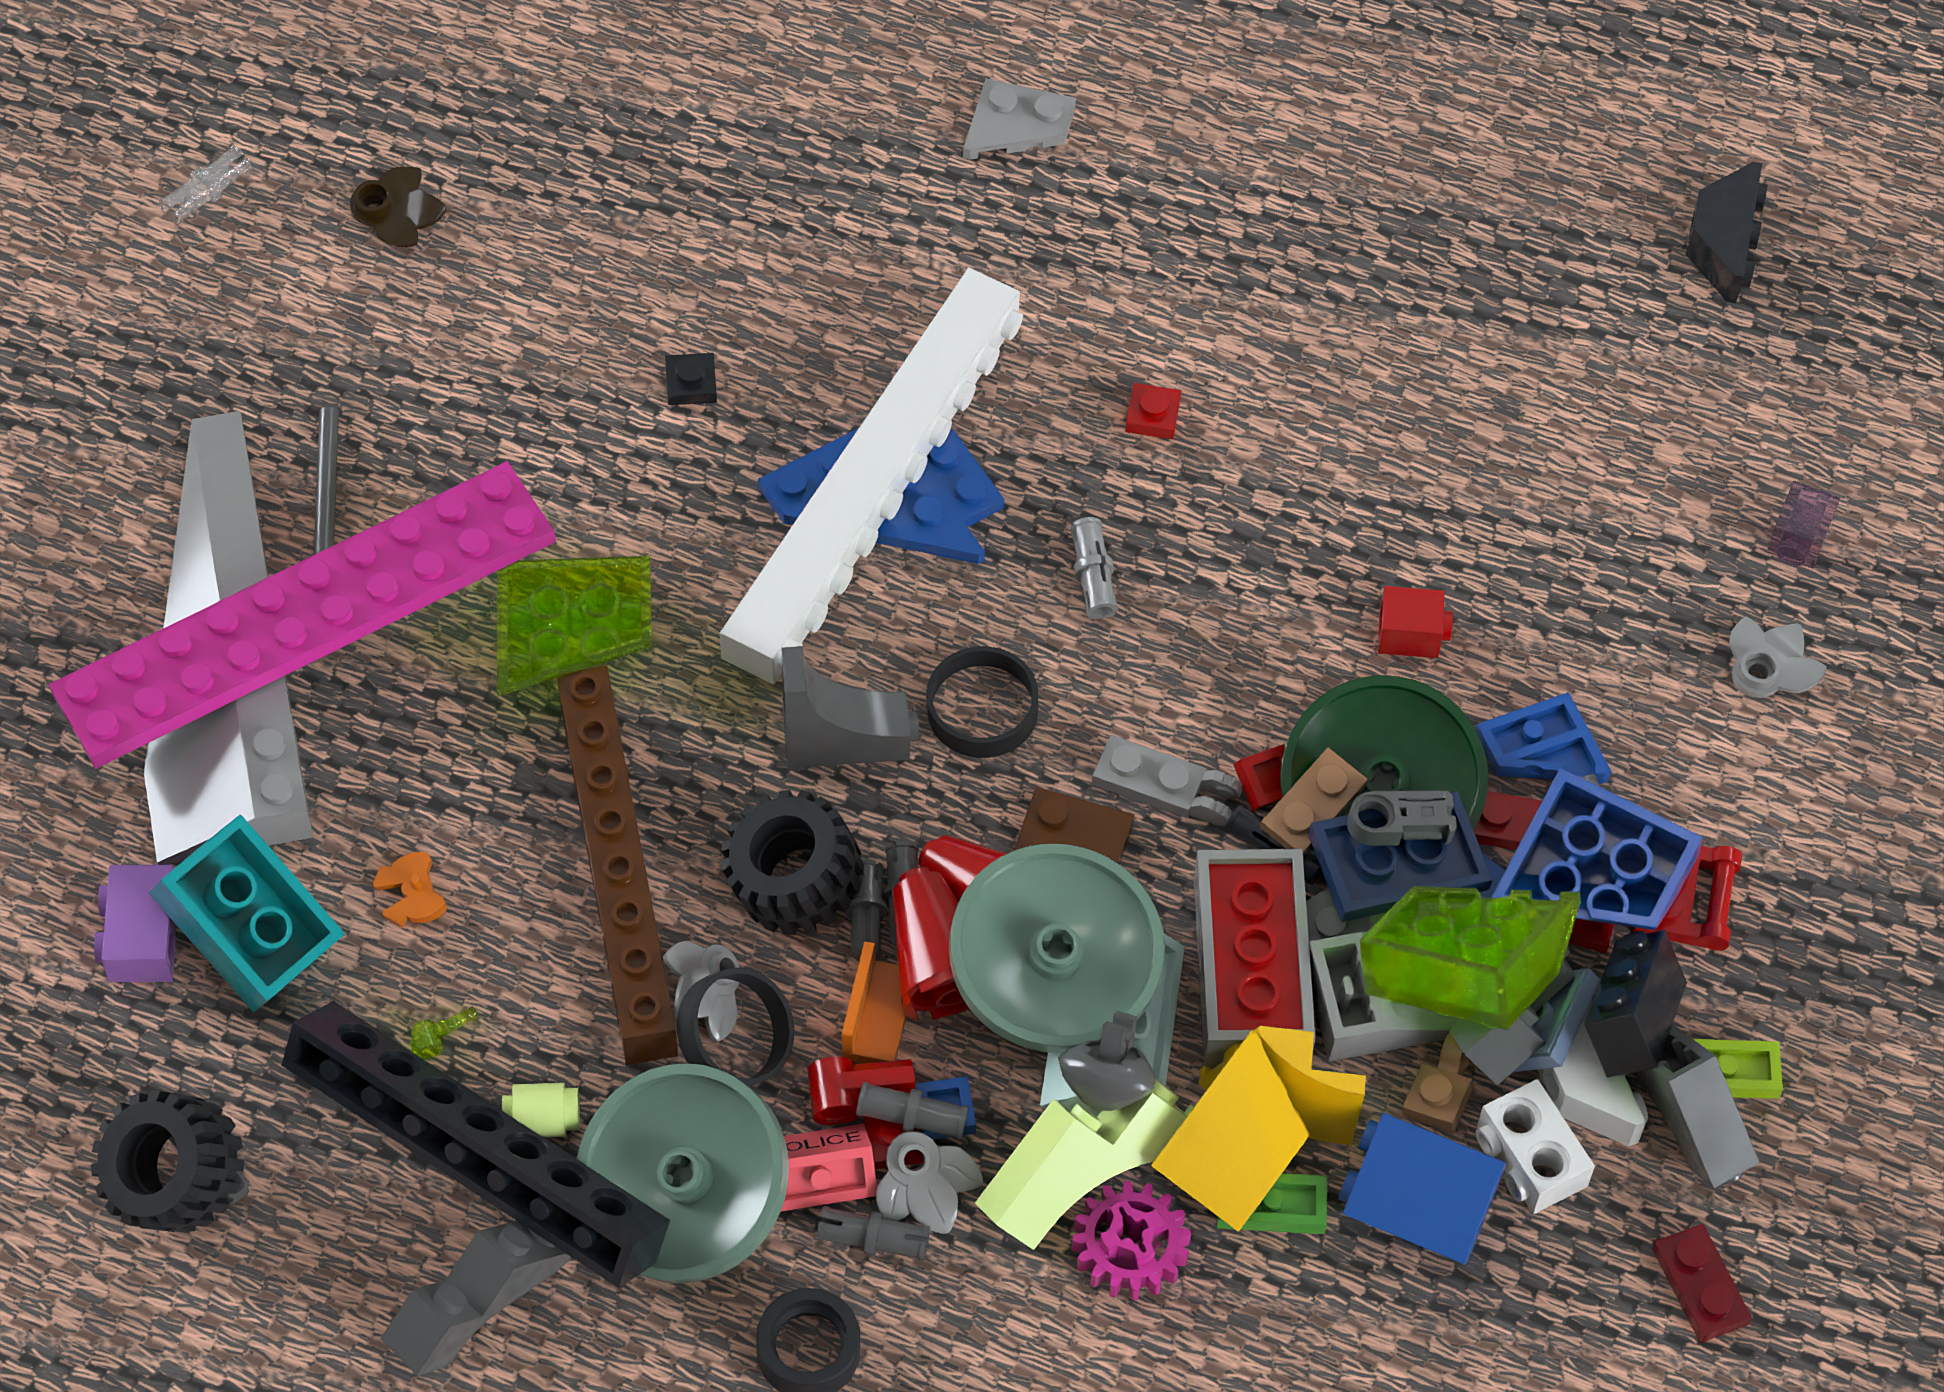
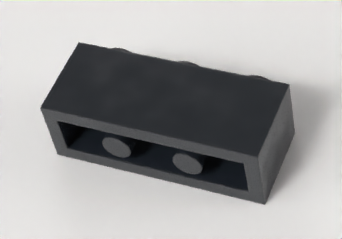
(1635, 1003)

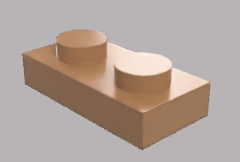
(1317, 796)

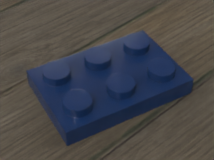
(1374, 878)

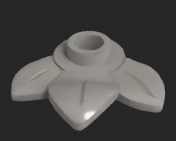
(1776, 656)
(719, 1002)
(929, 1189)

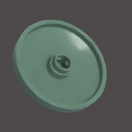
(1055, 946)
(700, 1156)

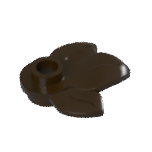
(401, 208)

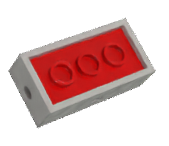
(1251, 945)

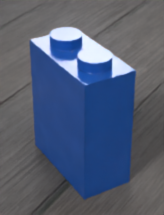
(1421, 1187)

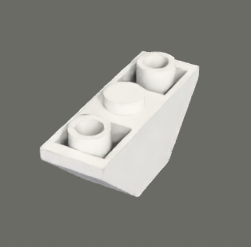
(1591, 1098)

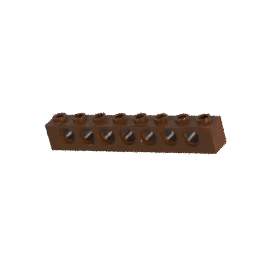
(617, 867)

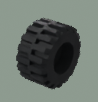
(772, 833)
(131, 1154)

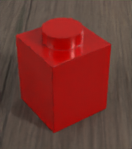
(1413, 622)

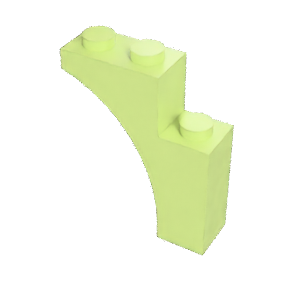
(1073, 1154)

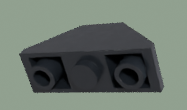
(1725, 230)

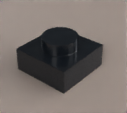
(691, 379)

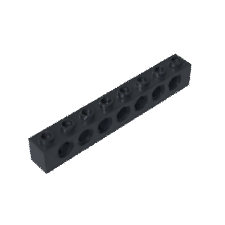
(476, 1143)

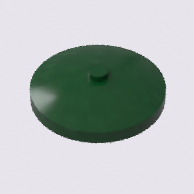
(1396, 737)

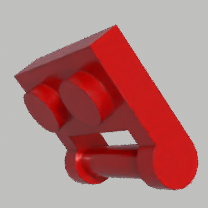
(1714, 933)

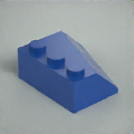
(1605, 848)

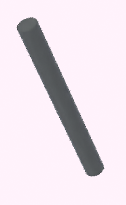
(326, 479)

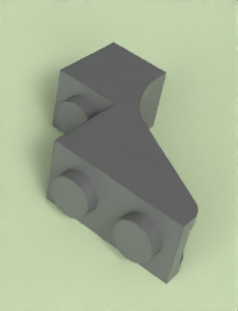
(1501, 1050)
(488, 1277)

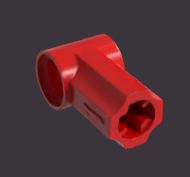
(837, 1085)

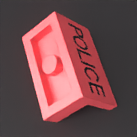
(829, 1167)

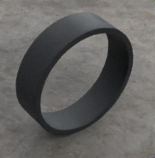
(988, 746)
(774, 1002)

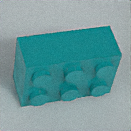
(246, 912)

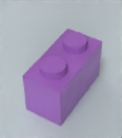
(137, 931)

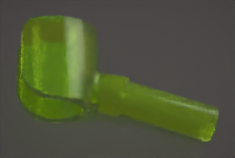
(427, 1033)

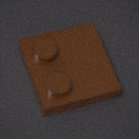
(1075, 822)

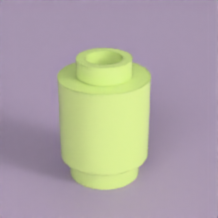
(544, 1108)

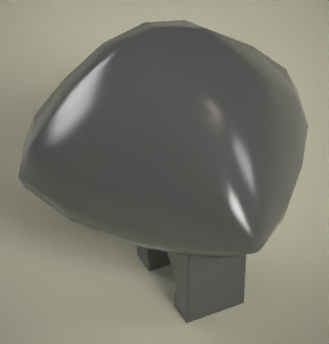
(1109, 1070)

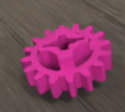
(1121, 1260)

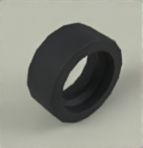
(809, 1303)

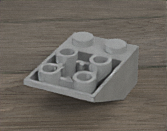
(1358, 1022)

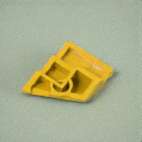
(1324, 1099)
(1235, 1137)

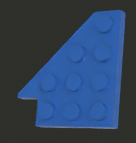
(933, 510)

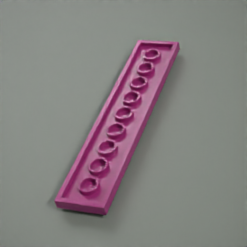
(301, 614)

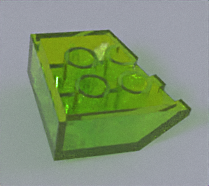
(570, 616)
(1468, 951)

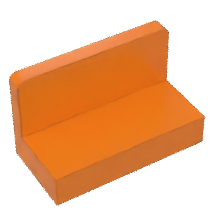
(874, 1012)

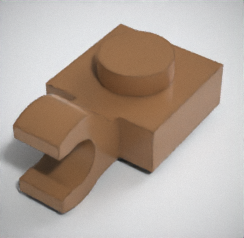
(1440, 1092)

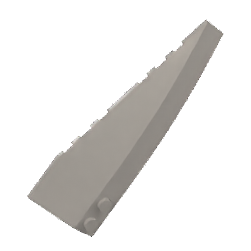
(247, 750)

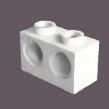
(1546, 1143)

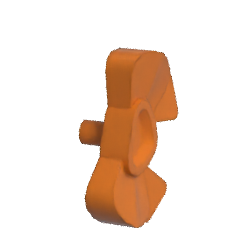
(420, 900)

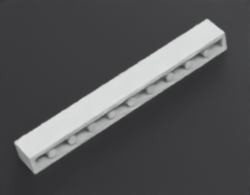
(871, 475)

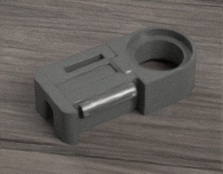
(1407, 814)

